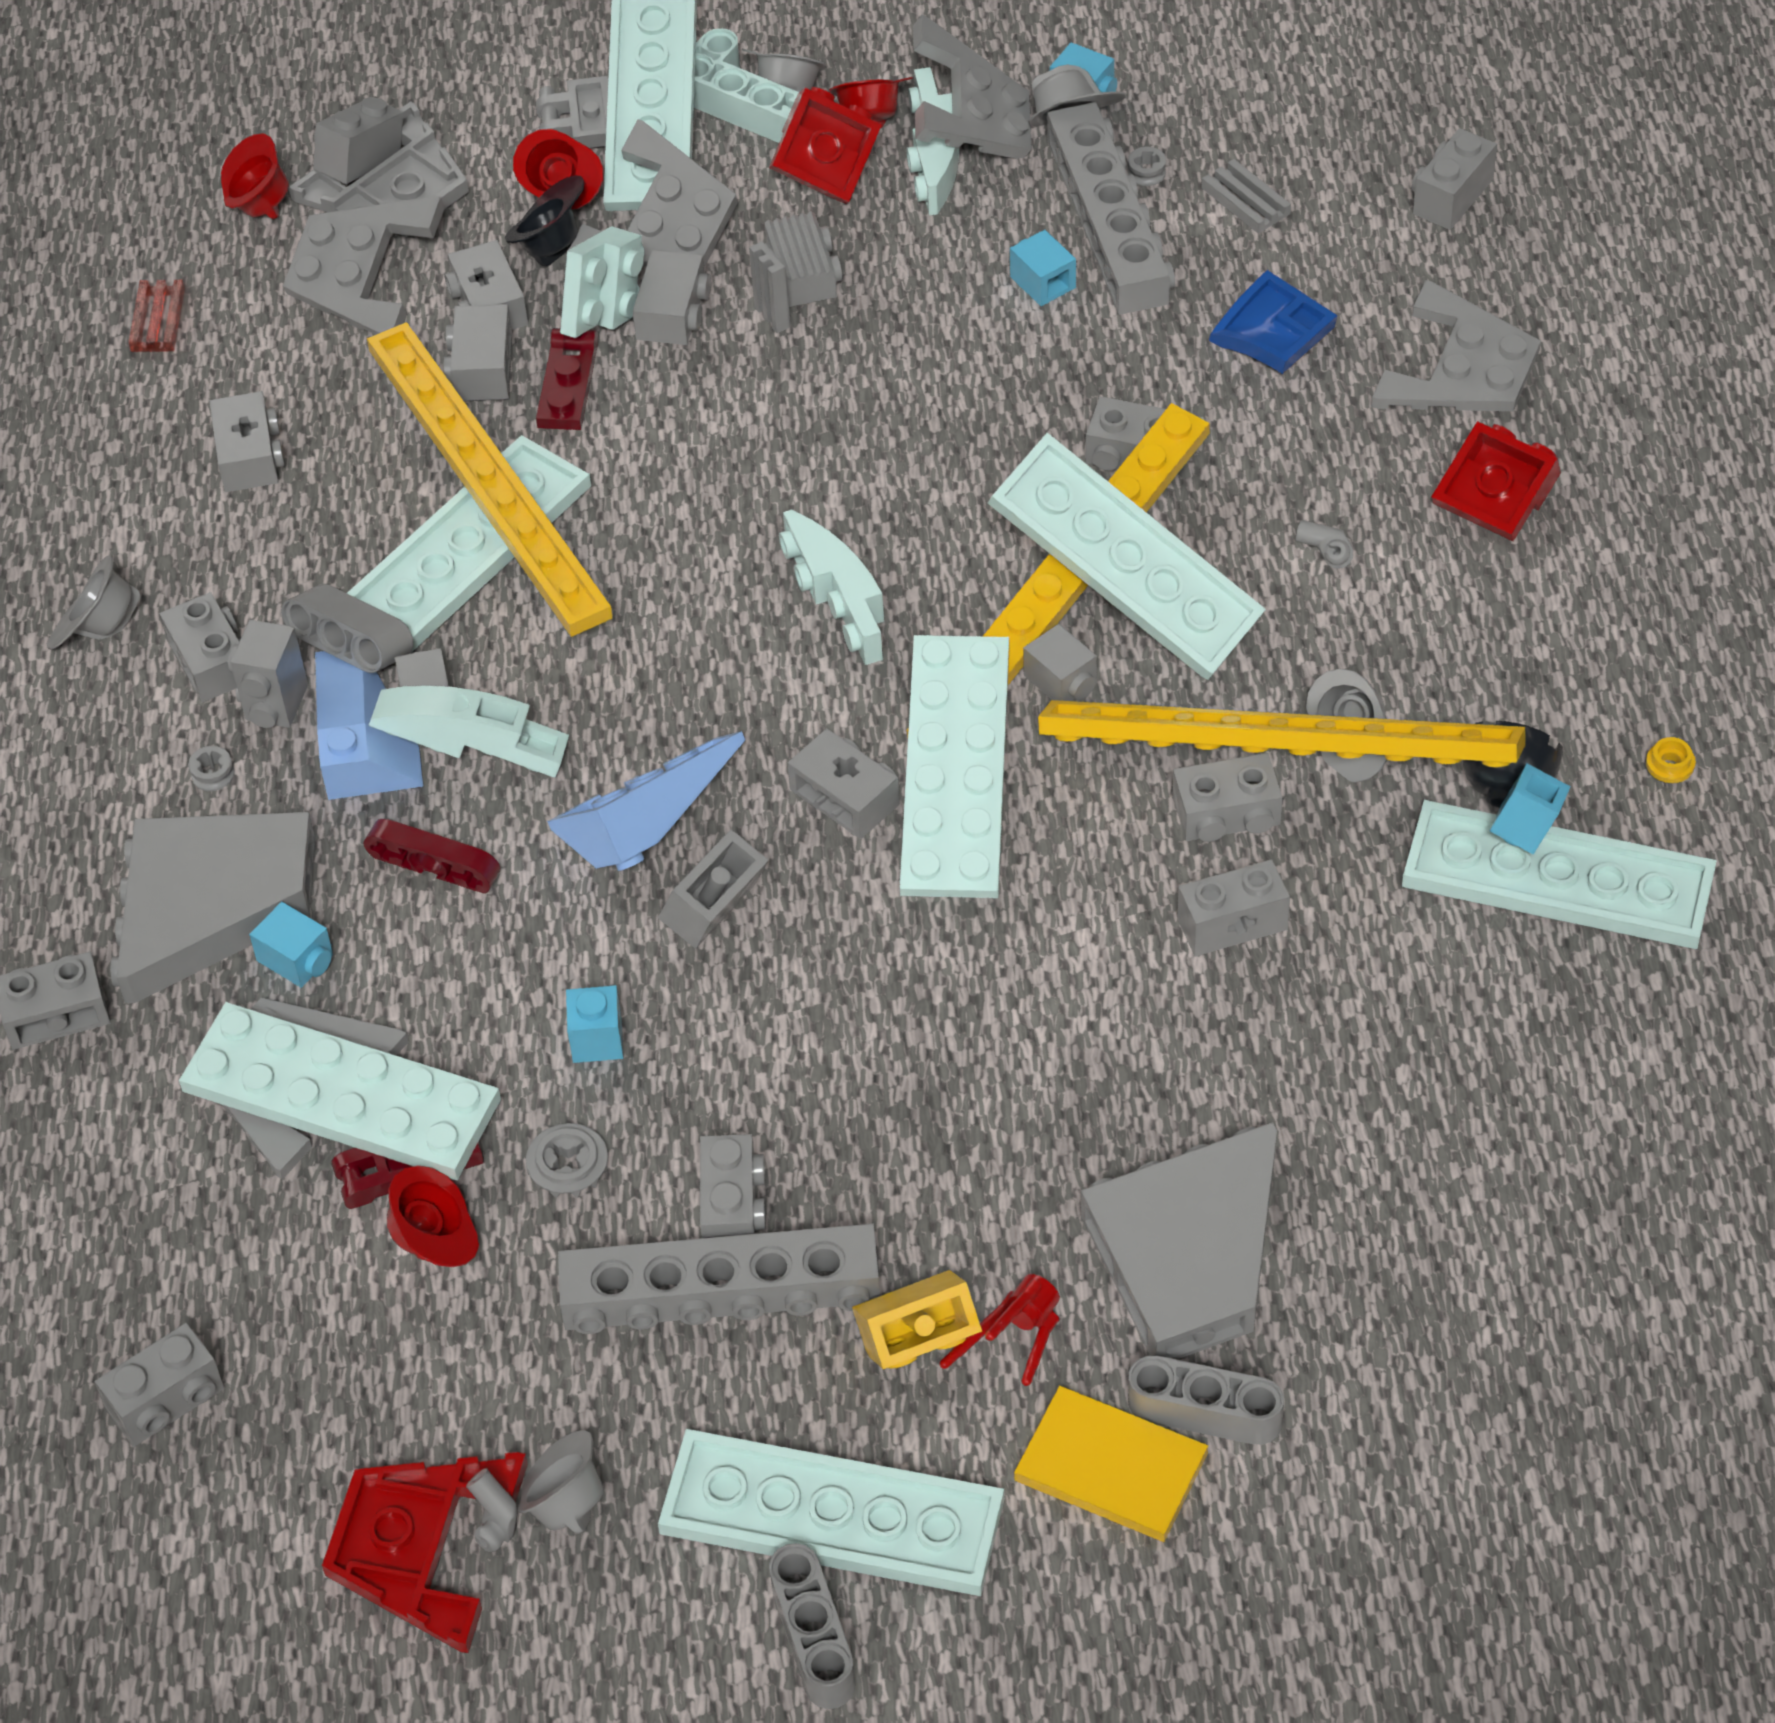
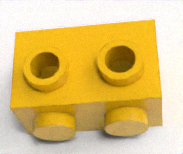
(917, 1320)

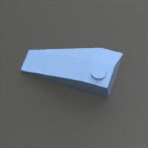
(352, 753)
(637, 817)

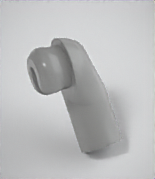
(1329, 540)
(498, 1514)

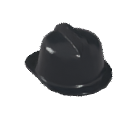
(550, 222)

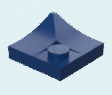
(1273, 323)

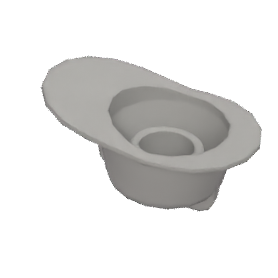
(788, 70)
(1066, 88)
(100, 608)
(1347, 695)
(563, 1484)

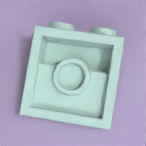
(601, 281)

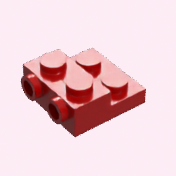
(825, 144)
(1497, 480)

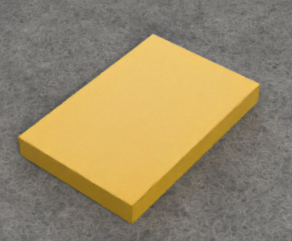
(1111, 1463)

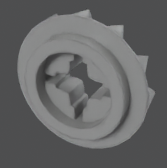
(566, 1141)

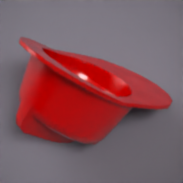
(875, 96)
(550, 157)
(254, 178)
(430, 1217)

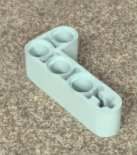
(734, 93)

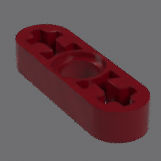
(426, 851)

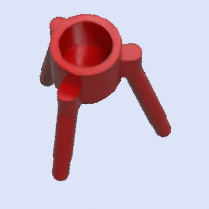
(1027, 1308)

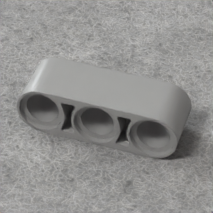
(347, 627)
(1186, 1382)
(807, 1603)

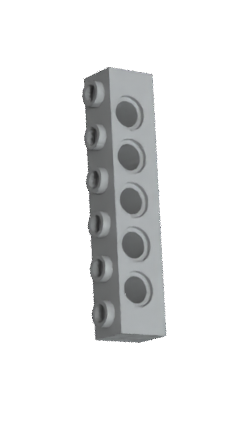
(1109, 208)
(697, 1263)

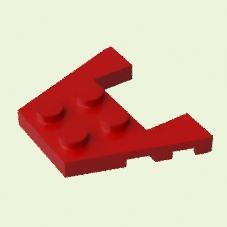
(395, 1535)

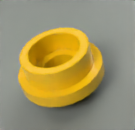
(1675, 750)

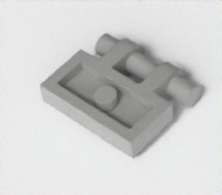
(587, 107)

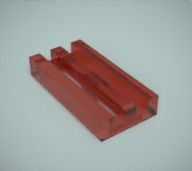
(140, 311)

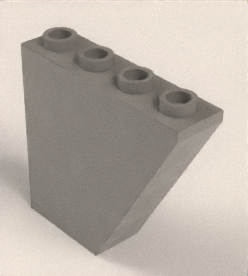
(202, 890)
(1188, 1240)

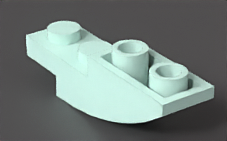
(933, 159)
(836, 576)
(459, 717)

